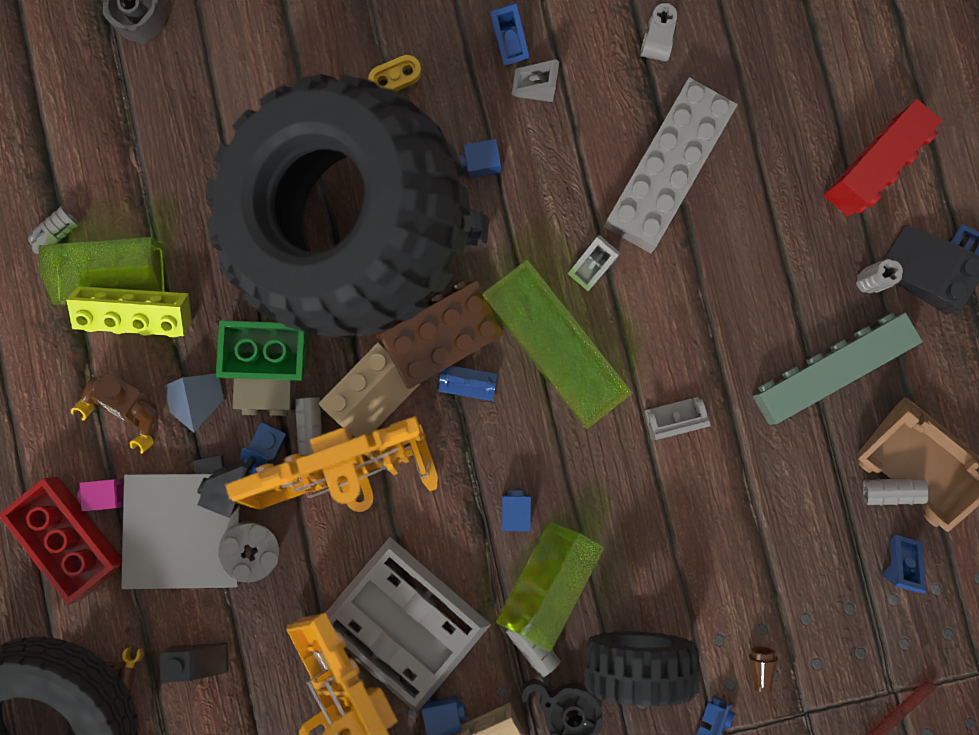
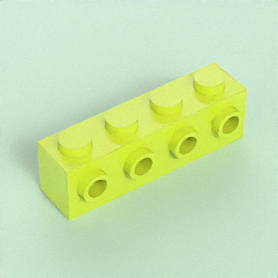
(129, 311)

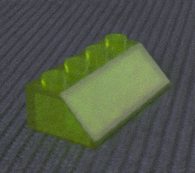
(101, 264)
(550, 586)

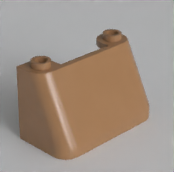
(919, 447)

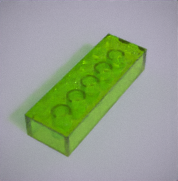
(556, 344)

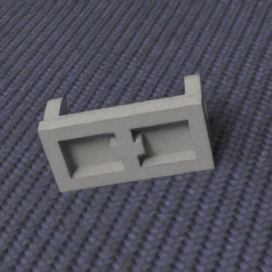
(676, 418)

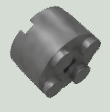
(136, 19)
(264, 556)

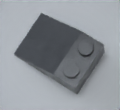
(935, 269)

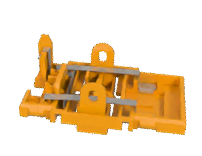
(342, 461)
(333, 674)

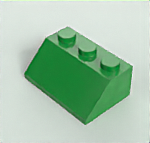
(261, 351)

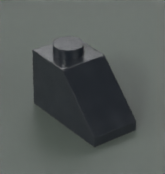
(214, 491)
(193, 662)

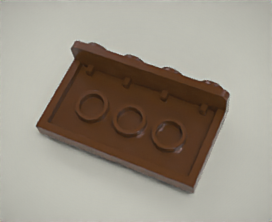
(441, 333)

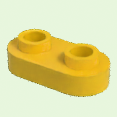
(393, 72)

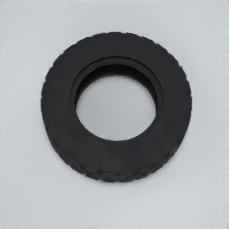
(70, 681)

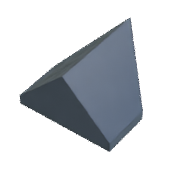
(194, 398)

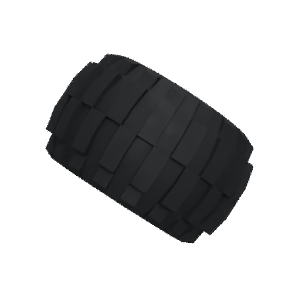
(406, 220)

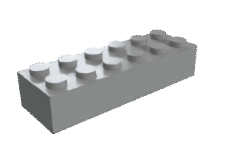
(670, 165)

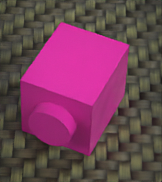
(101, 494)

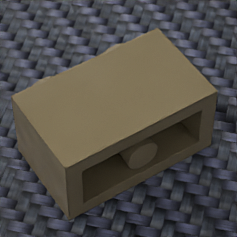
(264, 394)

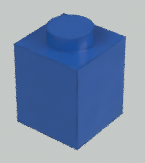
(481, 159)
(516, 511)
(443, 716)

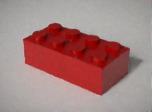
(883, 159)
(61, 539)

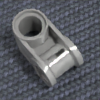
(659, 35)

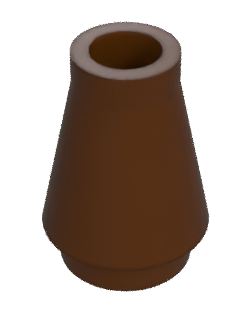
(763, 667)

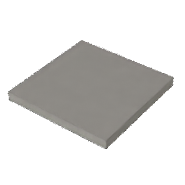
(170, 536)

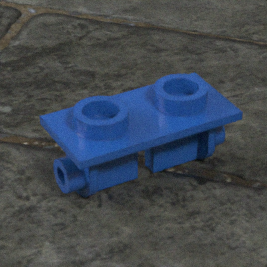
(468, 383)
(718, 716)

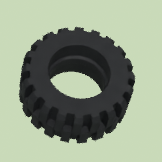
(642, 668)

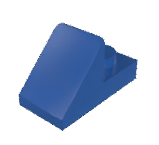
(509, 34)
(264, 445)
(907, 564)

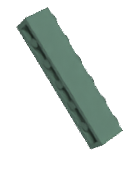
(836, 369)

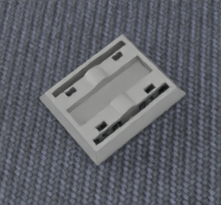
(404, 625)

